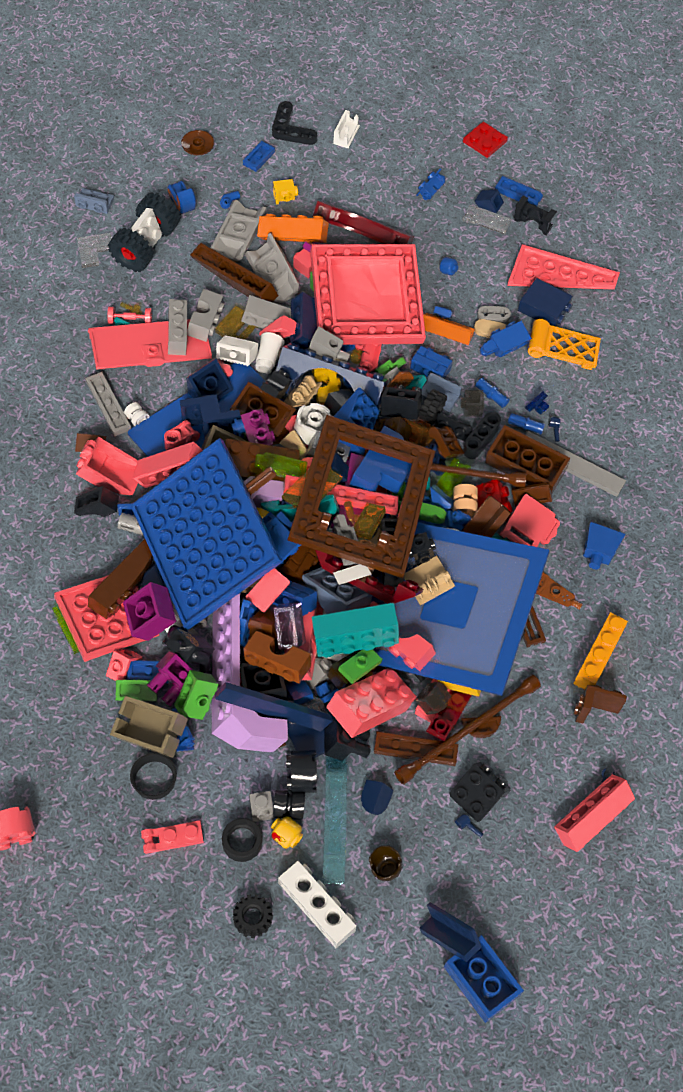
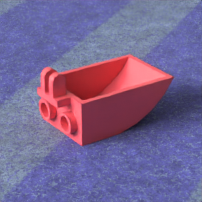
(107, 467)

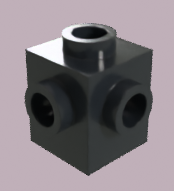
(422, 548)

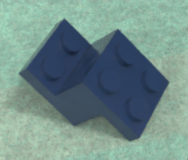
(206, 412)

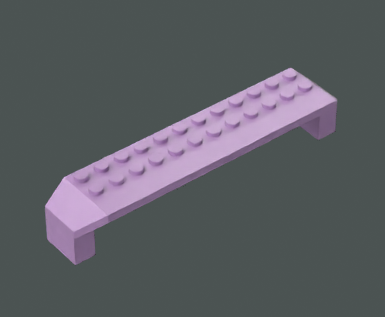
(230, 722)

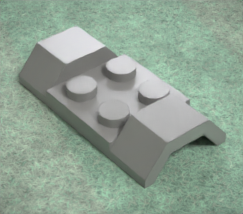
(237, 231)
(274, 267)

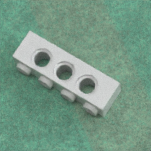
(335, 933)

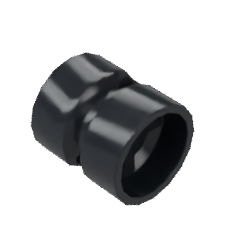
(289, 804)

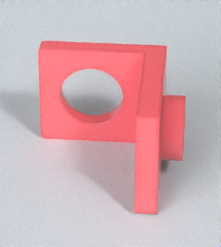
(120, 663)

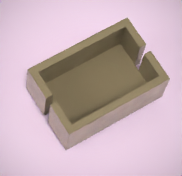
(149, 726)

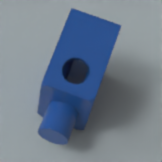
(601, 544)

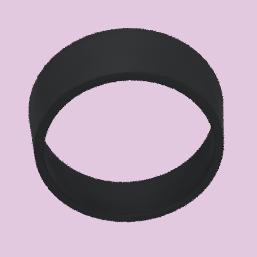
(152, 757)

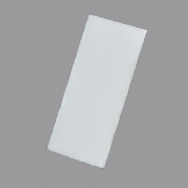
(351, 573)

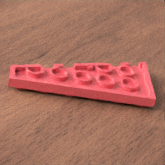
(559, 271)

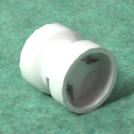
(135, 413)

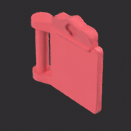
(532, 521)

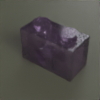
(289, 625)

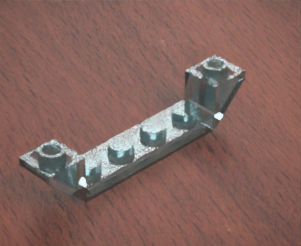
(335, 822)

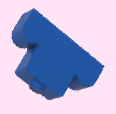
(381, 470)

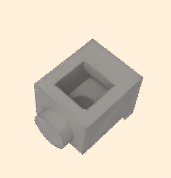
(261, 806)

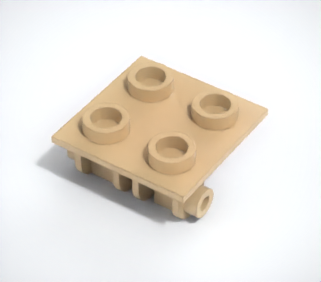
(303, 393)
(430, 577)

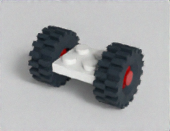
(135, 245)

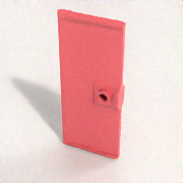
(140, 345)

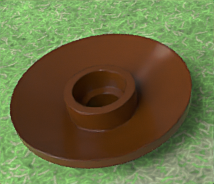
(197, 142)

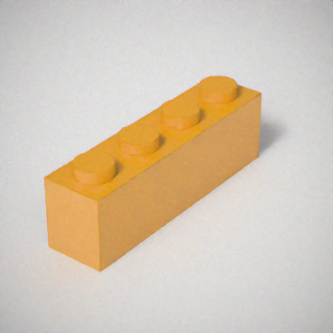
(601, 651)

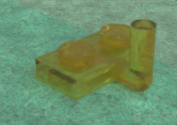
(367, 521)

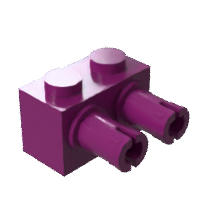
(256, 427)
(170, 668)

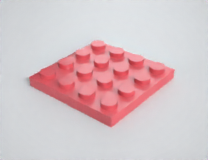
(90, 630)

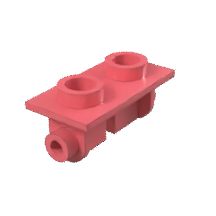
(370, 357)

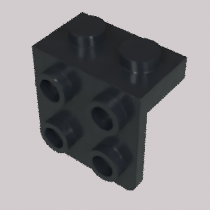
(479, 791)

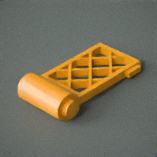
(541, 343)

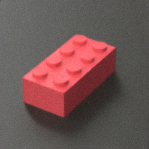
(371, 702)

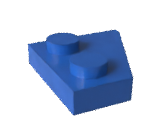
(247, 611)

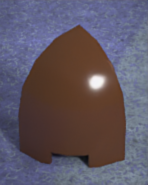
(82, 438)

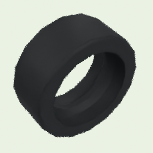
(231, 827)

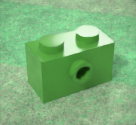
(196, 695)

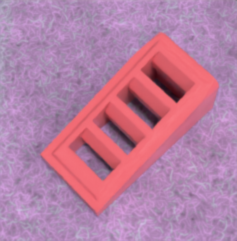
(282, 326)

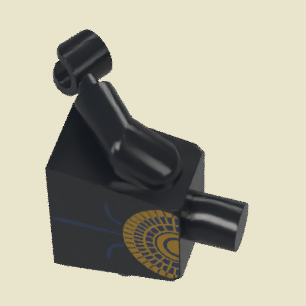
(189, 647)

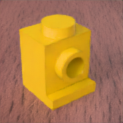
(284, 190)

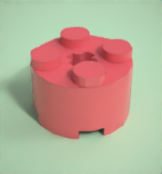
(15, 827)

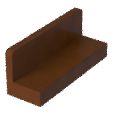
(487, 518)

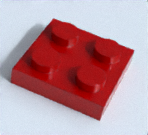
(485, 139)

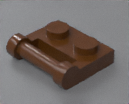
(449, 446)

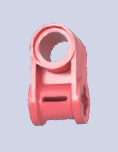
(181, 435)

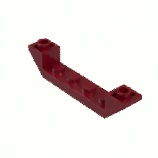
(370, 584)
(445, 720)

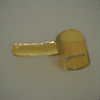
(134, 309)

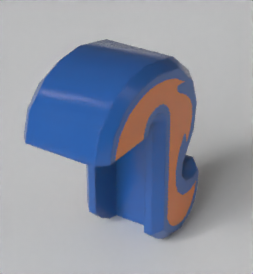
(182, 197)

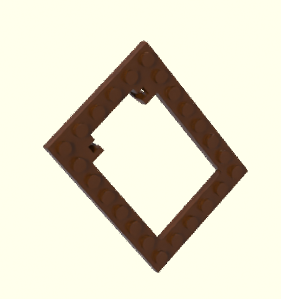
(391, 550)

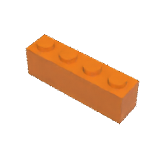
(293, 229)

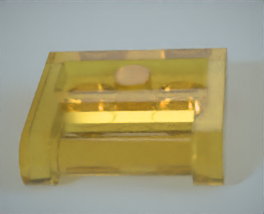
(232, 324)

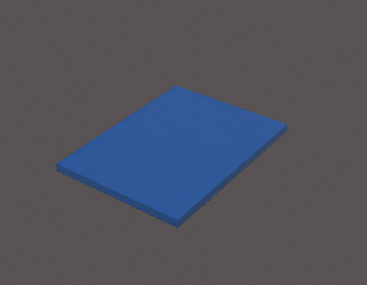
(205, 534)

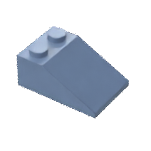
(333, 596)

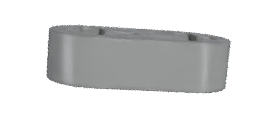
(494, 313)

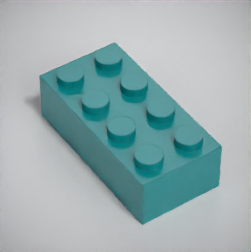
(355, 630)

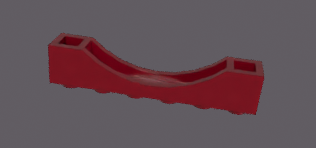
(361, 225)

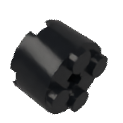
(302, 771)

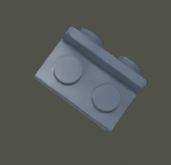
(94, 200)
(444, 386)

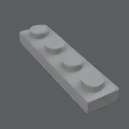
(108, 404)

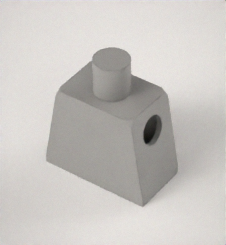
(328, 344)

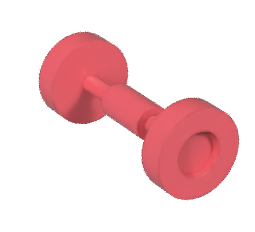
(129, 316)

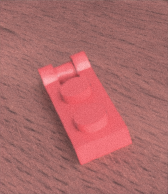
(172, 837)

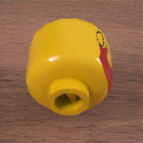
(286, 832)

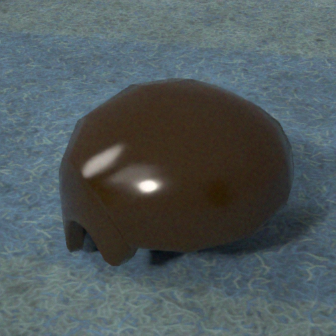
(385, 863)

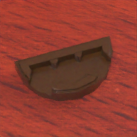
(486, 729)

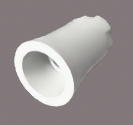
(268, 352)

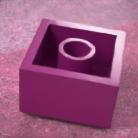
(149, 611)

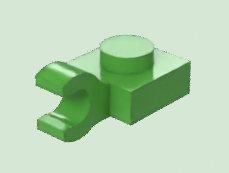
(388, 366)

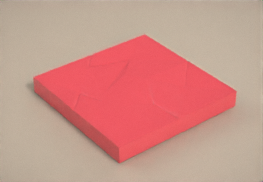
(368, 293)

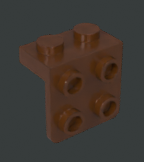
(598, 698)

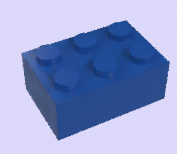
(484, 981)

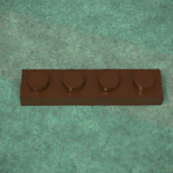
(413, 748)

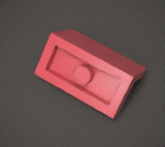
(268, 590)

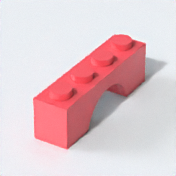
(413, 650)

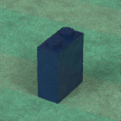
(545, 303)

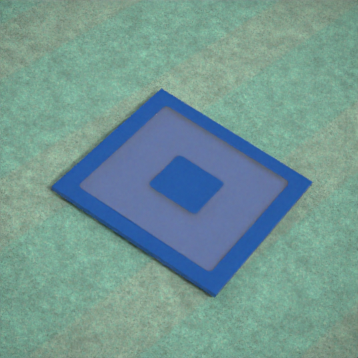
(479, 619)

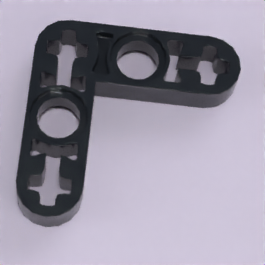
(284, 127)

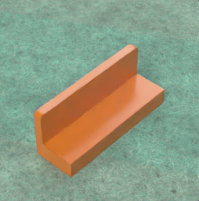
(448, 328)

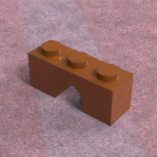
(291, 666)

